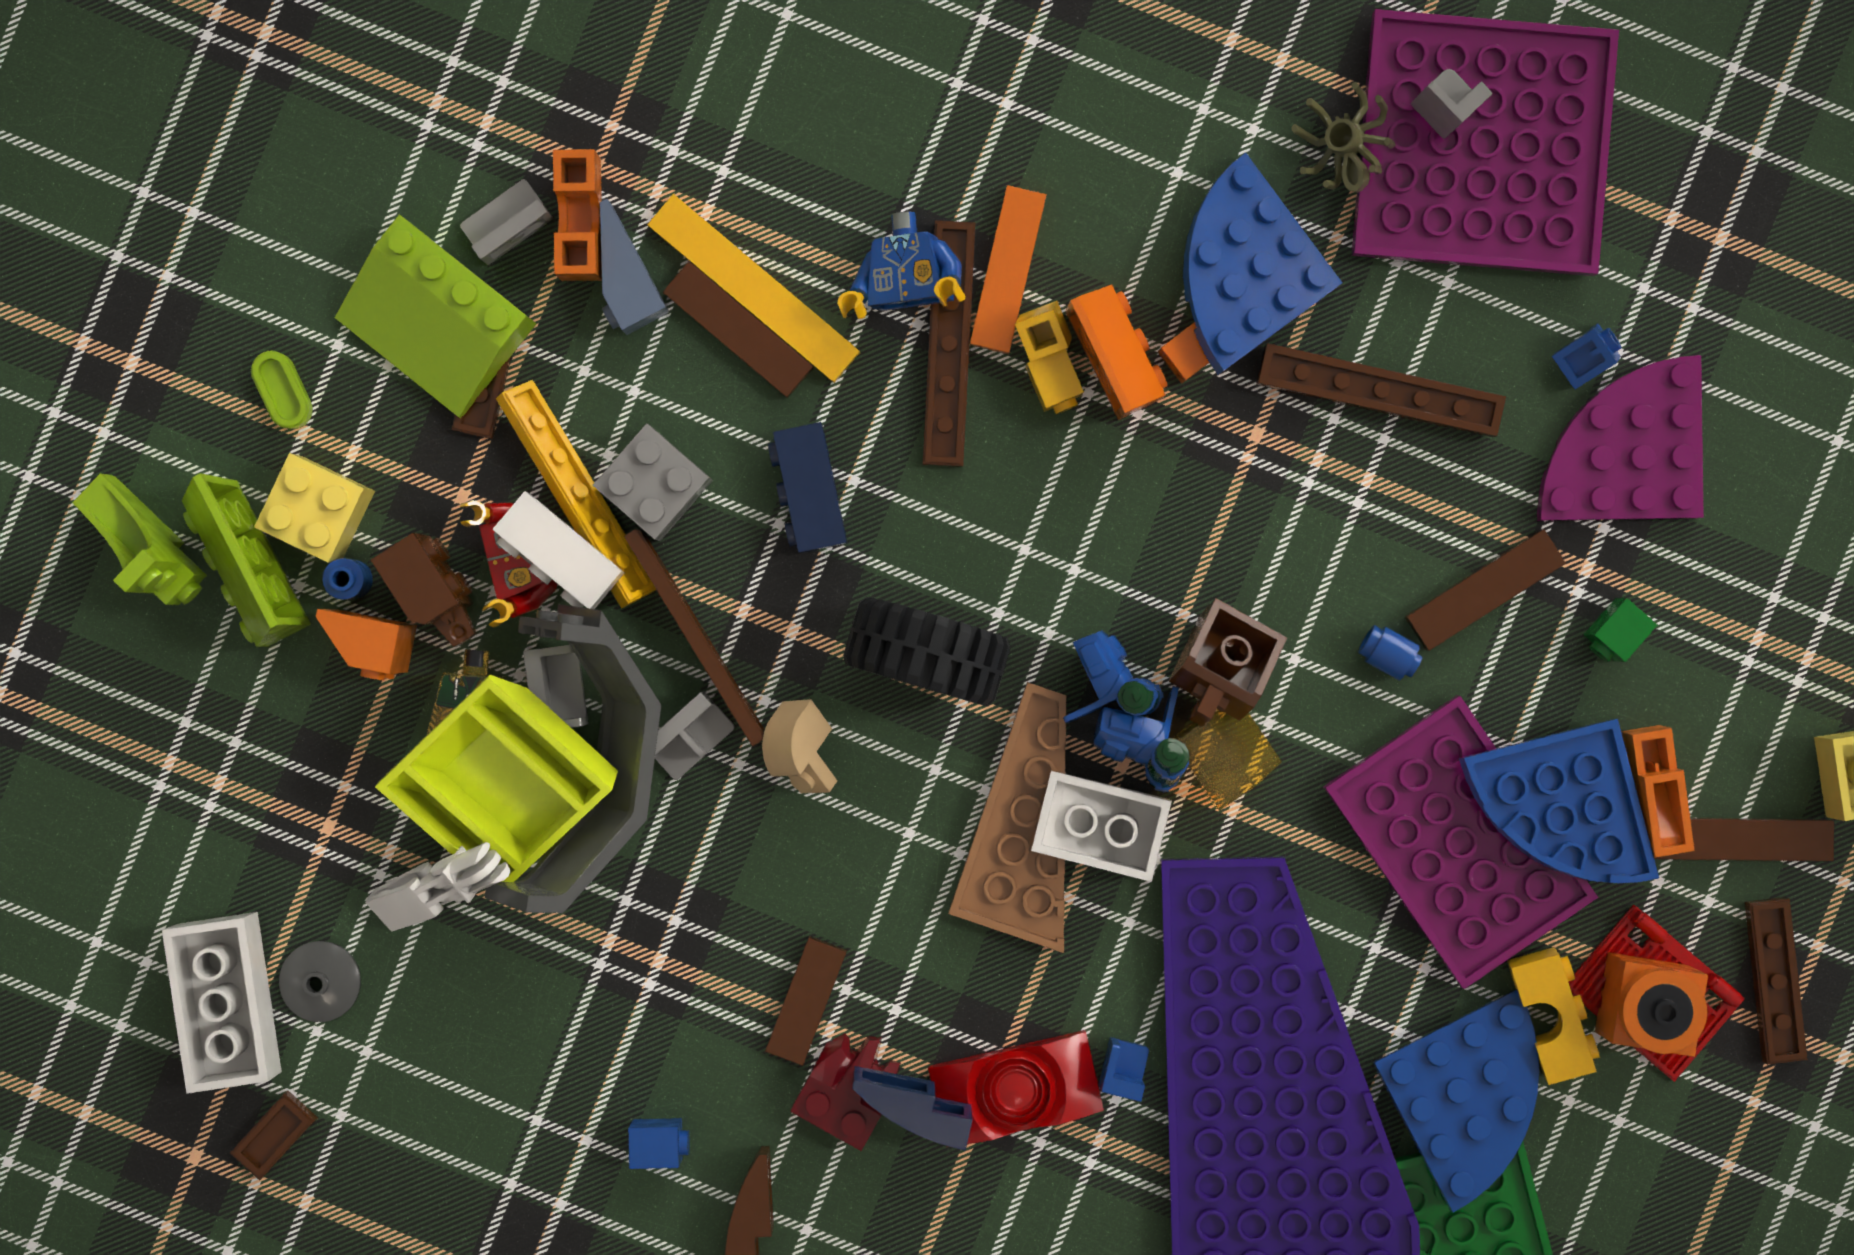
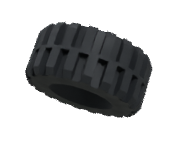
(927, 651)

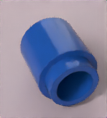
(359, 579)
(1390, 652)

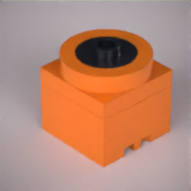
(1652, 1005)

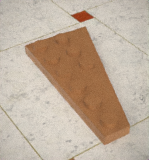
(1002, 878)

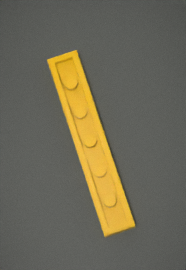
(753, 288)
(573, 487)

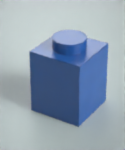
(657, 1143)

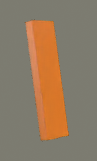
(1008, 269)

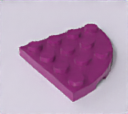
(1632, 450)

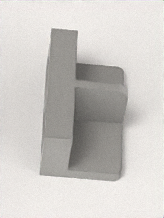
(1449, 101)
(691, 735)

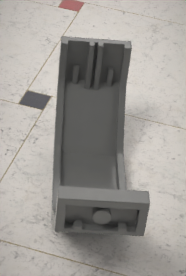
(625, 740)

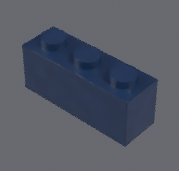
(807, 488)

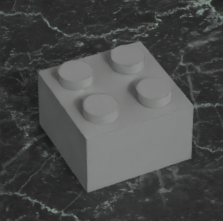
(652, 482)

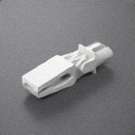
(417, 893)

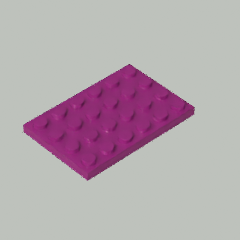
(1442, 854)

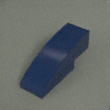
(913, 1106)

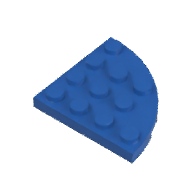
(1248, 266)
(1567, 803)
(1467, 1095)

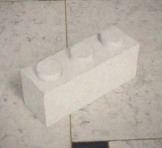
(557, 552)

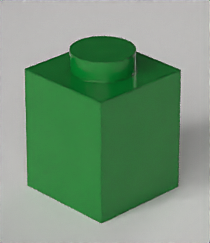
(1619, 631)

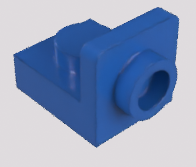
(1588, 355)

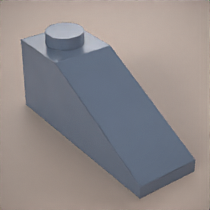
(625, 280)

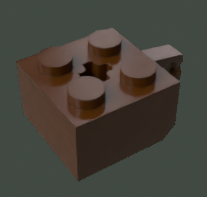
(427, 586)
(1226, 662)

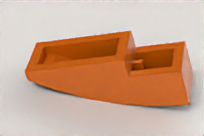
(1660, 789)

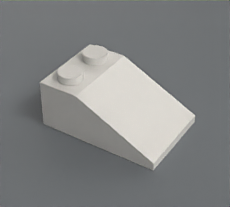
(1101, 825)

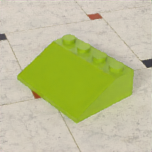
(432, 317)
(243, 560)

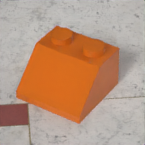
(370, 642)

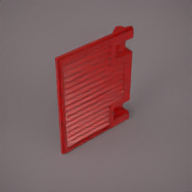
(1662, 947)

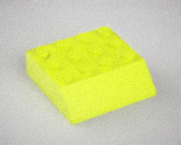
(500, 776)

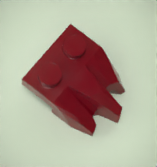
(828, 1092)

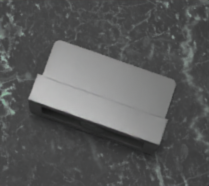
(505, 222)

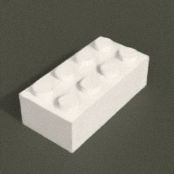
(221, 1002)

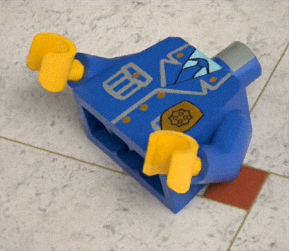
(904, 271)

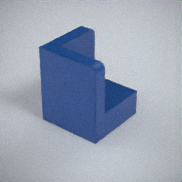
(1124, 1069)

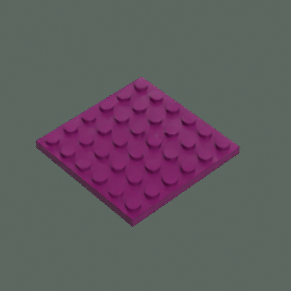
(1519, 174)

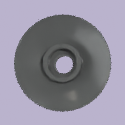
(338, 975)

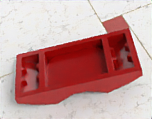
(1022, 1086)

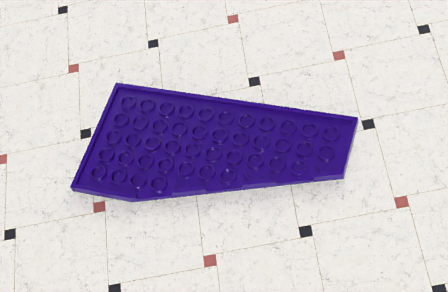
(1263, 1083)

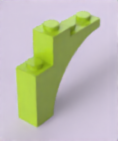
(141, 543)

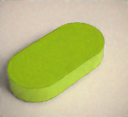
(281, 390)

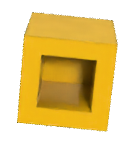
(1043, 331)
(1055, 382)

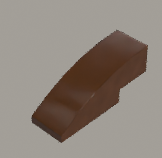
(753, 1208)

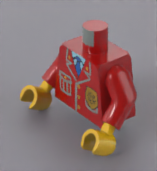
(514, 584)

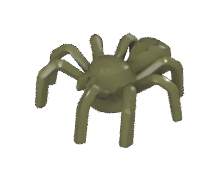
(1345, 140)

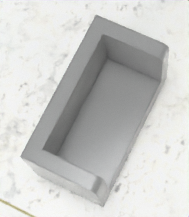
(557, 681)

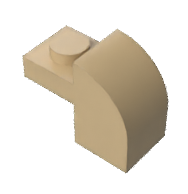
(792, 746)

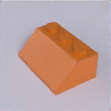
(1116, 350)

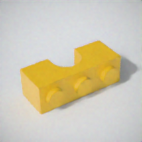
(1565, 1049)

